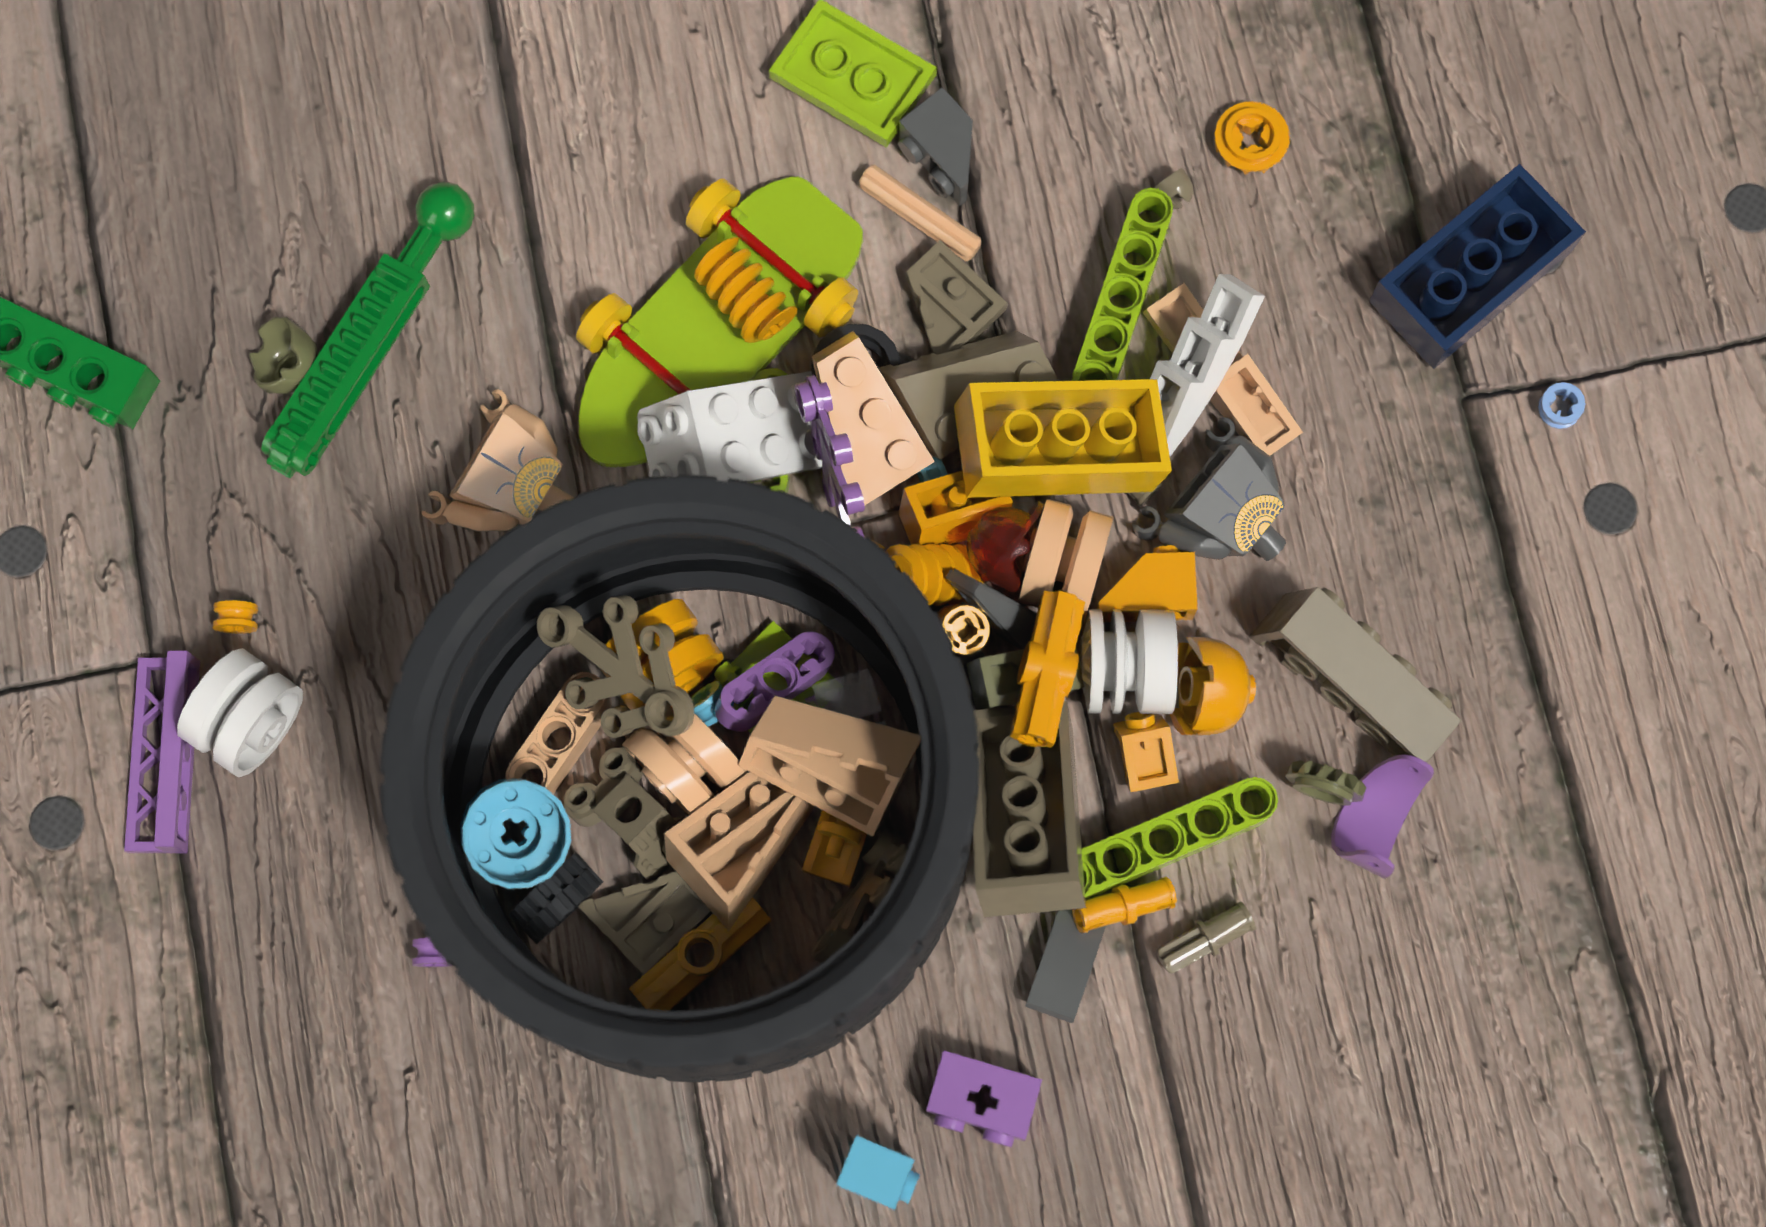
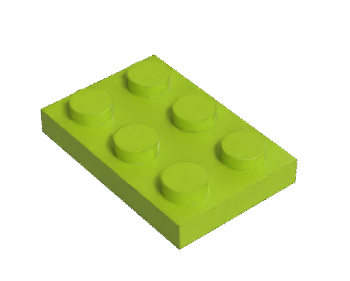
(852, 72)

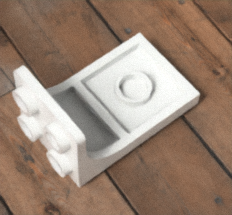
(730, 432)

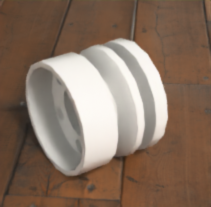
(1130, 661)

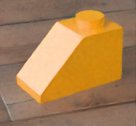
(1155, 583)

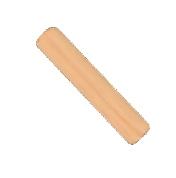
(919, 212)

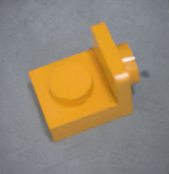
(1146, 751)

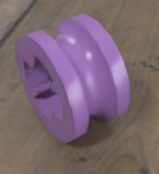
(427, 954)

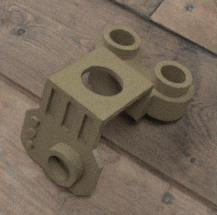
(612, 798)

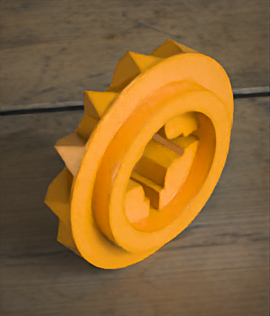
(1248, 118)

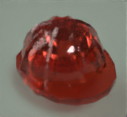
(998, 541)

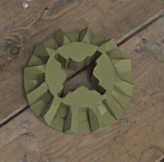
(1325, 783)

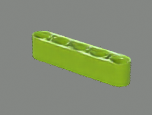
(1125, 280)
(1182, 827)

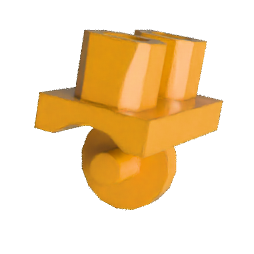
(834, 850)

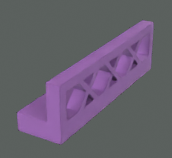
(174, 755)

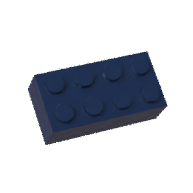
(1476, 266)

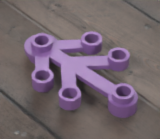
(834, 450)

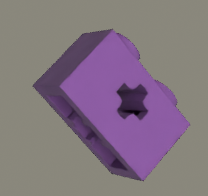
(1012, 1090)

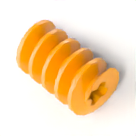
(740, 292)
(929, 567)

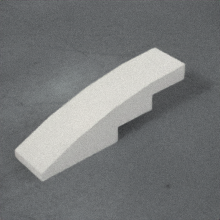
(1204, 355)

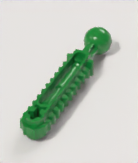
(364, 335)

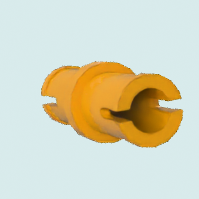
(1125, 904)

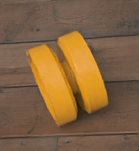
(692, 655)

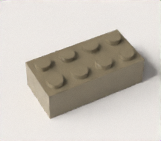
(1026, 820)

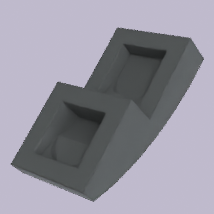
(1064, 968)

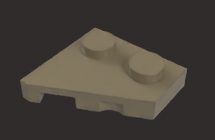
(951, 299)
(648, 918)

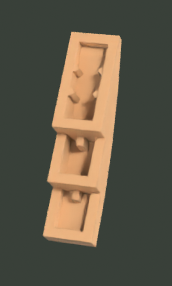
(1243, 392)

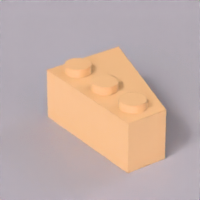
(865, 409)
(831, 760)
(735, 843)

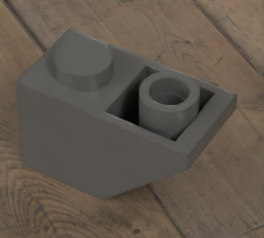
(940, 139)

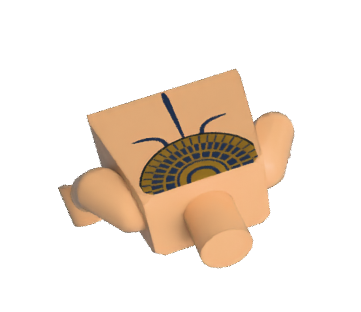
(506, 475)

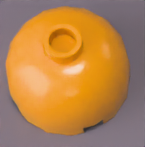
(1211, 687)

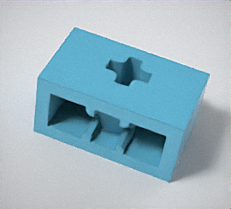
(878, 1173)

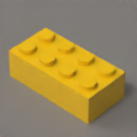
(1061, 437)

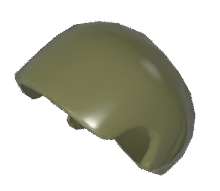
(283, 357)

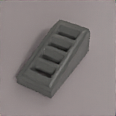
(1005, 615)

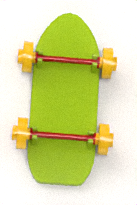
(680, 334)

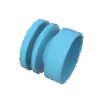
(545, 833)

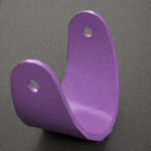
(1369, 828)

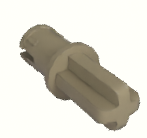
(1206, 938)

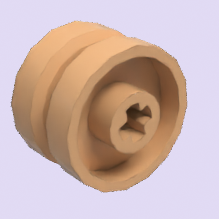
(1064, 558)
(681, 763)

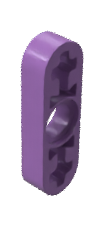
(782, 662)

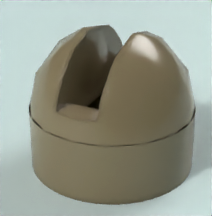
(1175, 185)

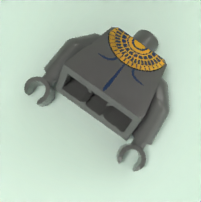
(1225, 504)

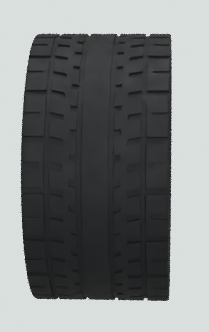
(641, 544)

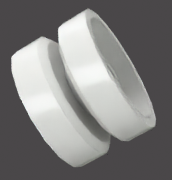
(239, 712)

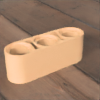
(558, 763)

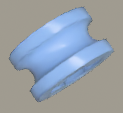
(1567, 391)

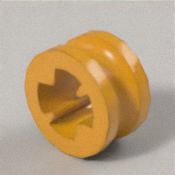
(235, 616)

